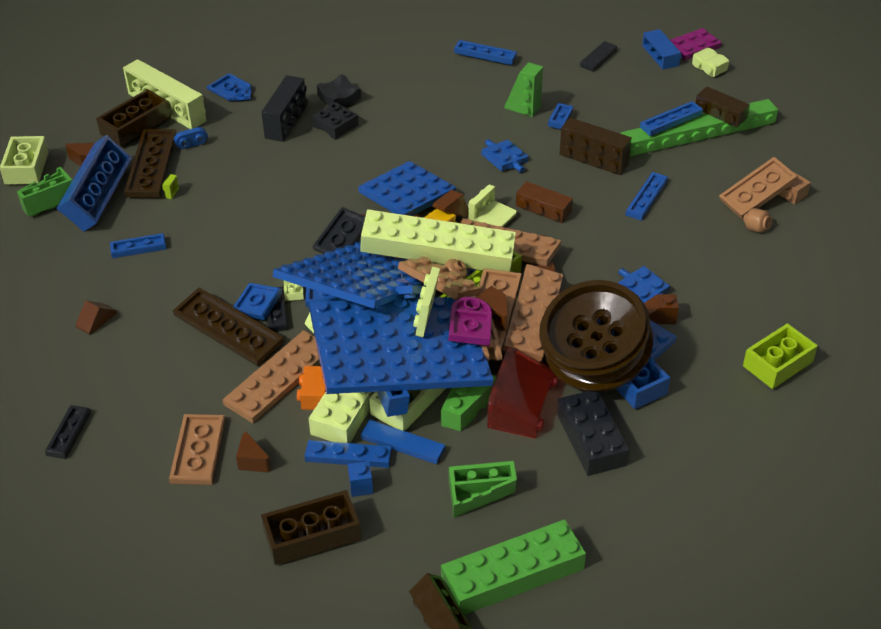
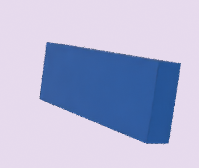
(138, 245)

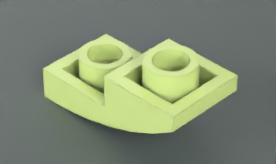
(293, 291)

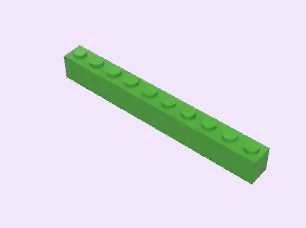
(700, 128)

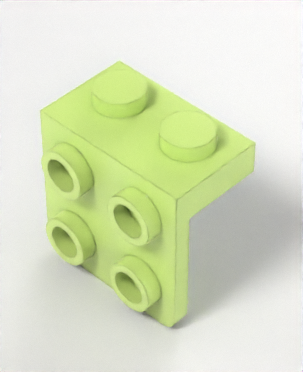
(485, 208)

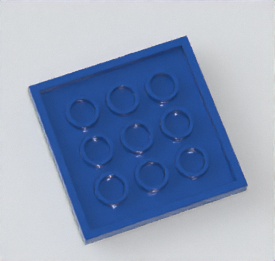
(406, 189)

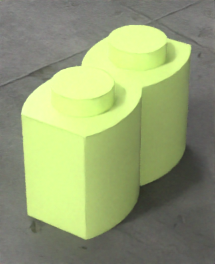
(710, 62)

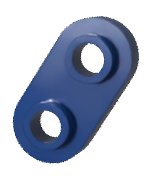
(191, 137)

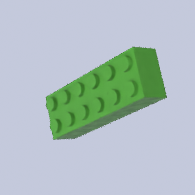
(513, 566)

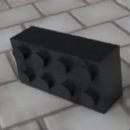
(284, 108)
(592, 432)

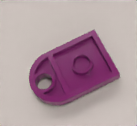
(470, 323)

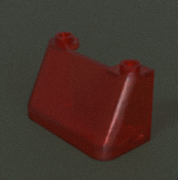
(519, 394)

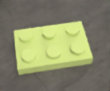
(425, 303)

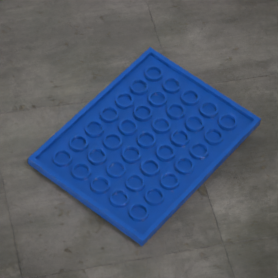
(350, 275)
(380, 350)

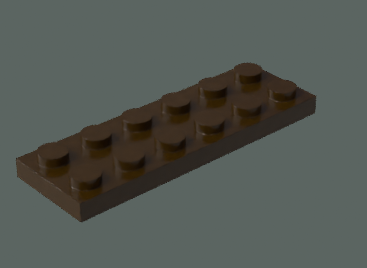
(150, 163)
(228, 326)

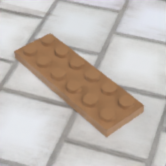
(530, 246)
(507, 283)
(534, 296)
(273, 378)

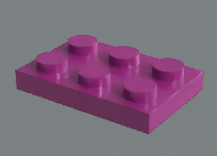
(695, 42)

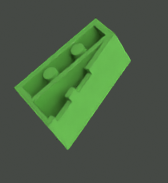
(527, 91)
(45, 194)
(464, 404)
(480, 485)

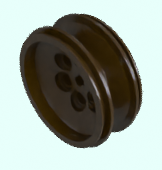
(587, 308)

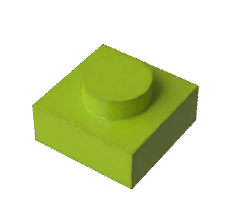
(171, 186)

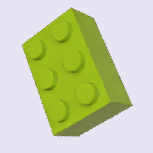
(780, 356)

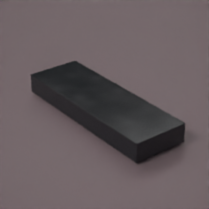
(598, 56)
(277, 317)
(68, 432)

